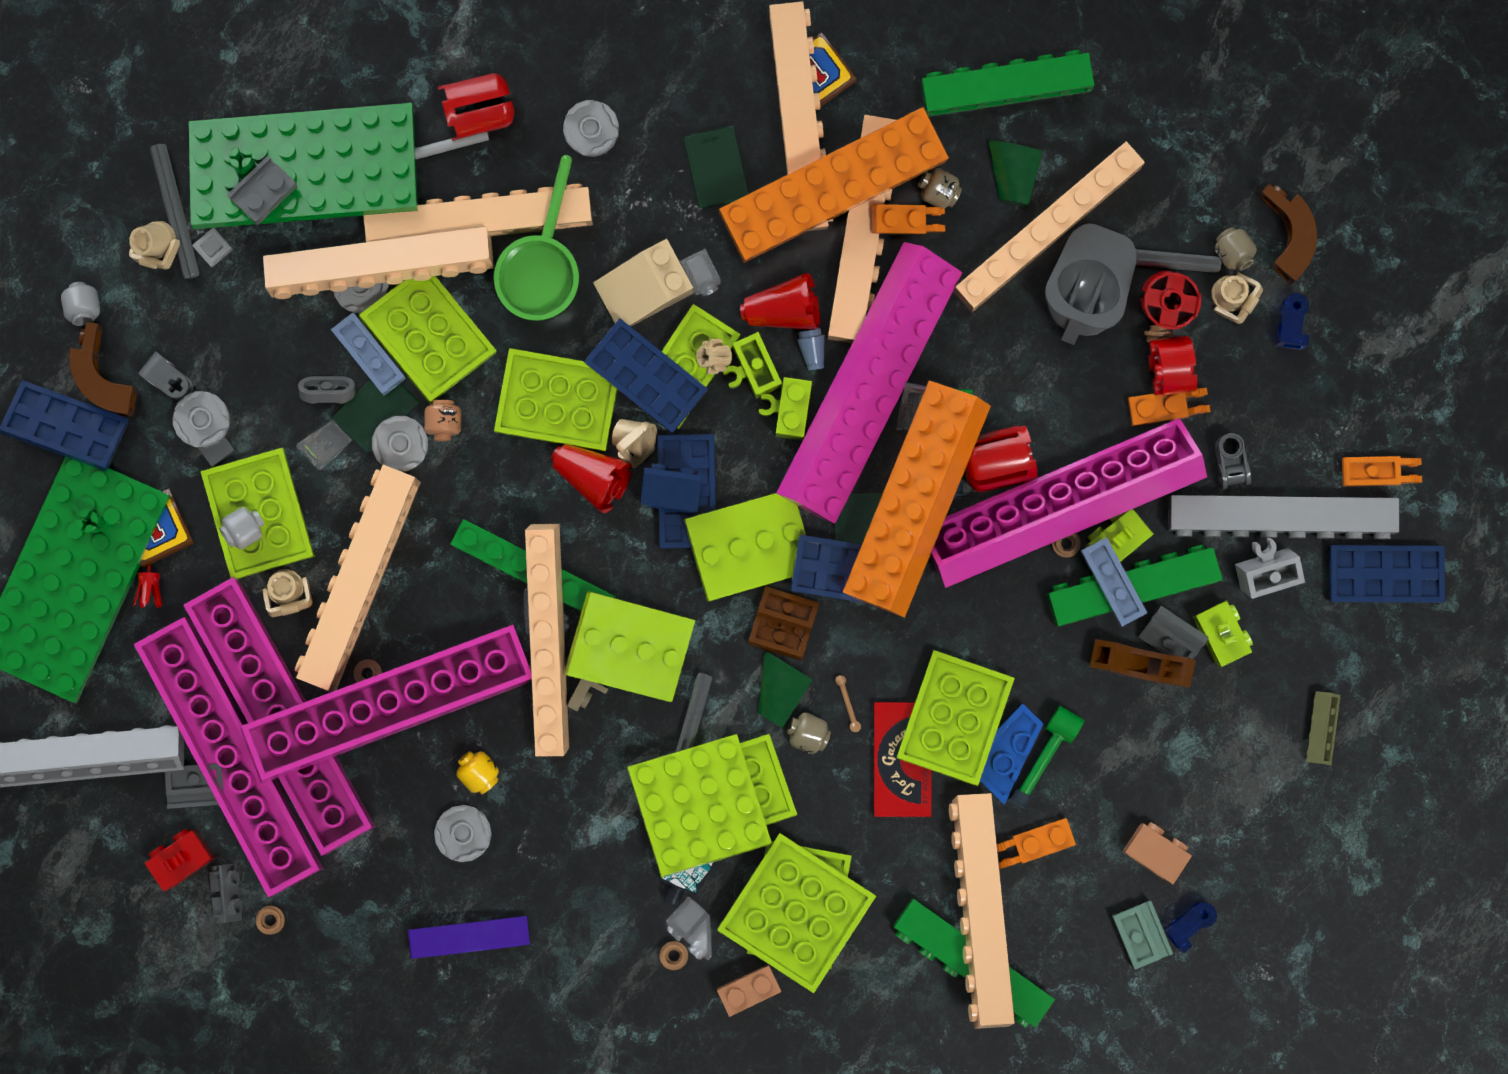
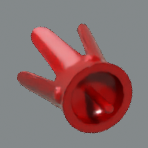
(145, 583)

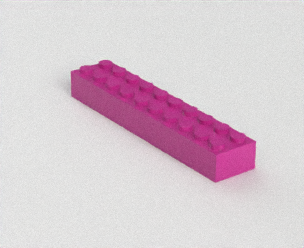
(869, 382)
(1066, 501)
(264, 687)
(386, 704)
(214, 735)

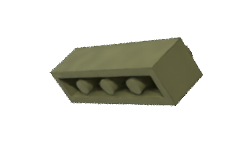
(1323, 728)

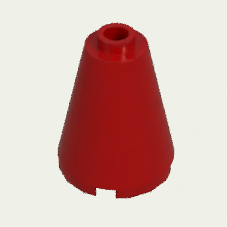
(784, 305)
(592, 474)

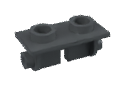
(226, 880)

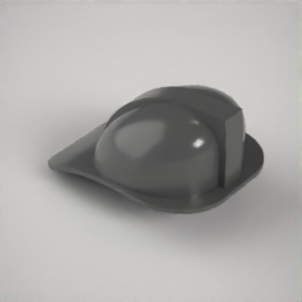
(1091, 281)

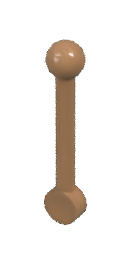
(855, 726)

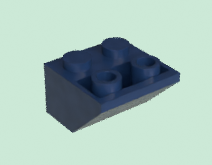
(671, 489)

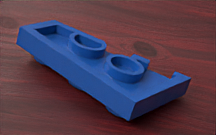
(1009, 751)

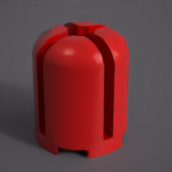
(474, 91)
(1176, 315)
(1001, 459)

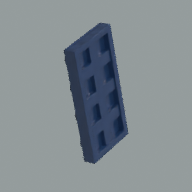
(646, 375)
(64, 425)
(694, 453)
(823, 566)
(1386, 574)

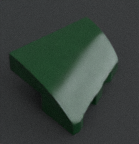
(1014, 171)
(780, 689)

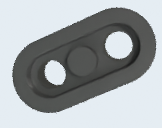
(326, 389)

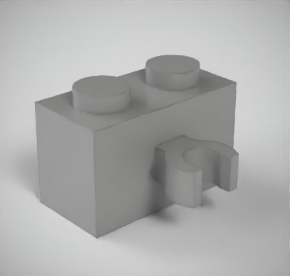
(1269, 571)

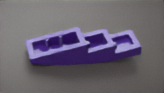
(468, 937)

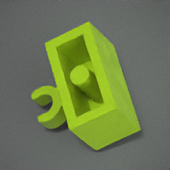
(755, 366)
(791, 408)
(1124, 533)
(1225, 636)

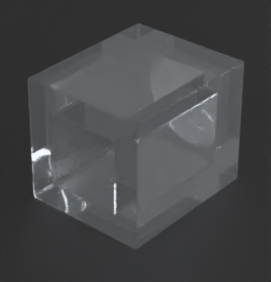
(701, 273)

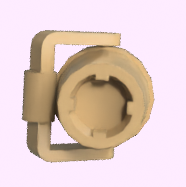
(154, 242)
(1231, 294)
(634, 438)
(286, 589)

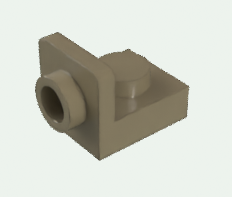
(582, 695)

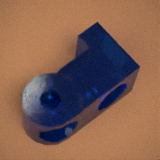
(1291, 323)
(1189, 923)

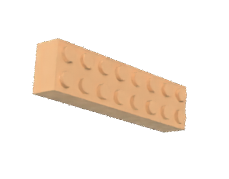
(358, 578)

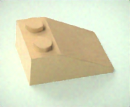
(644, 284)

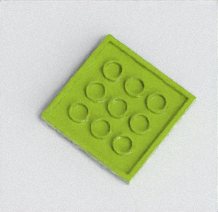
(699, 805)
(796, 913)

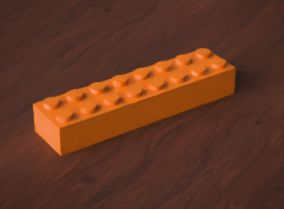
(833, 185)
(917, 498)

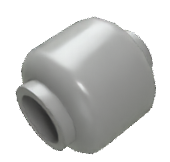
(80, 303)
(241, 528)

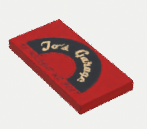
(898, 786)

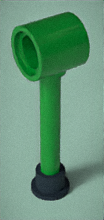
(1063, 726)

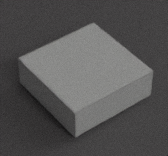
(212, 247)

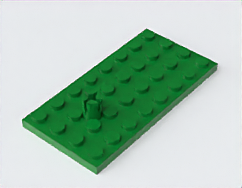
(339, 158)
(75, 575)

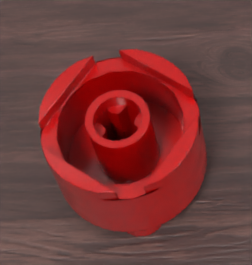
(1173, 365)

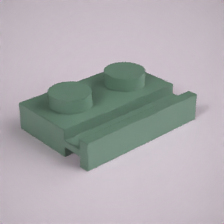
(1142, 934)

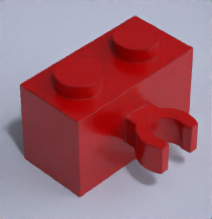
(179, 859)

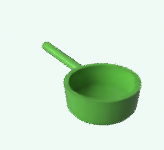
(536, 273)

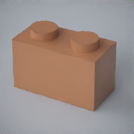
(1157, 853)
(749, 990)

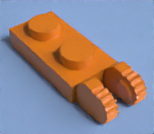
(904, 219)
(1155, 409)
(1378, 471)
(1038, 842)

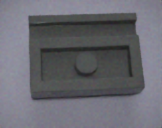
(262, 190)
(1173, 635)
(190, 788)

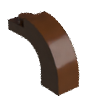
(1300, 230)
(89, 379)
(1142, 664)

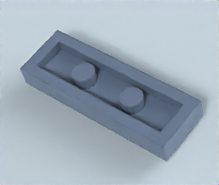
(368, 354)
(1113, 582)

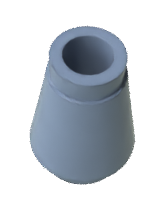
(812, 348)

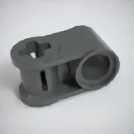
(164, 376)
(1232, 463)

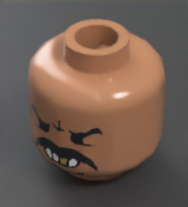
(442, 420)

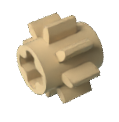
(714, 356)

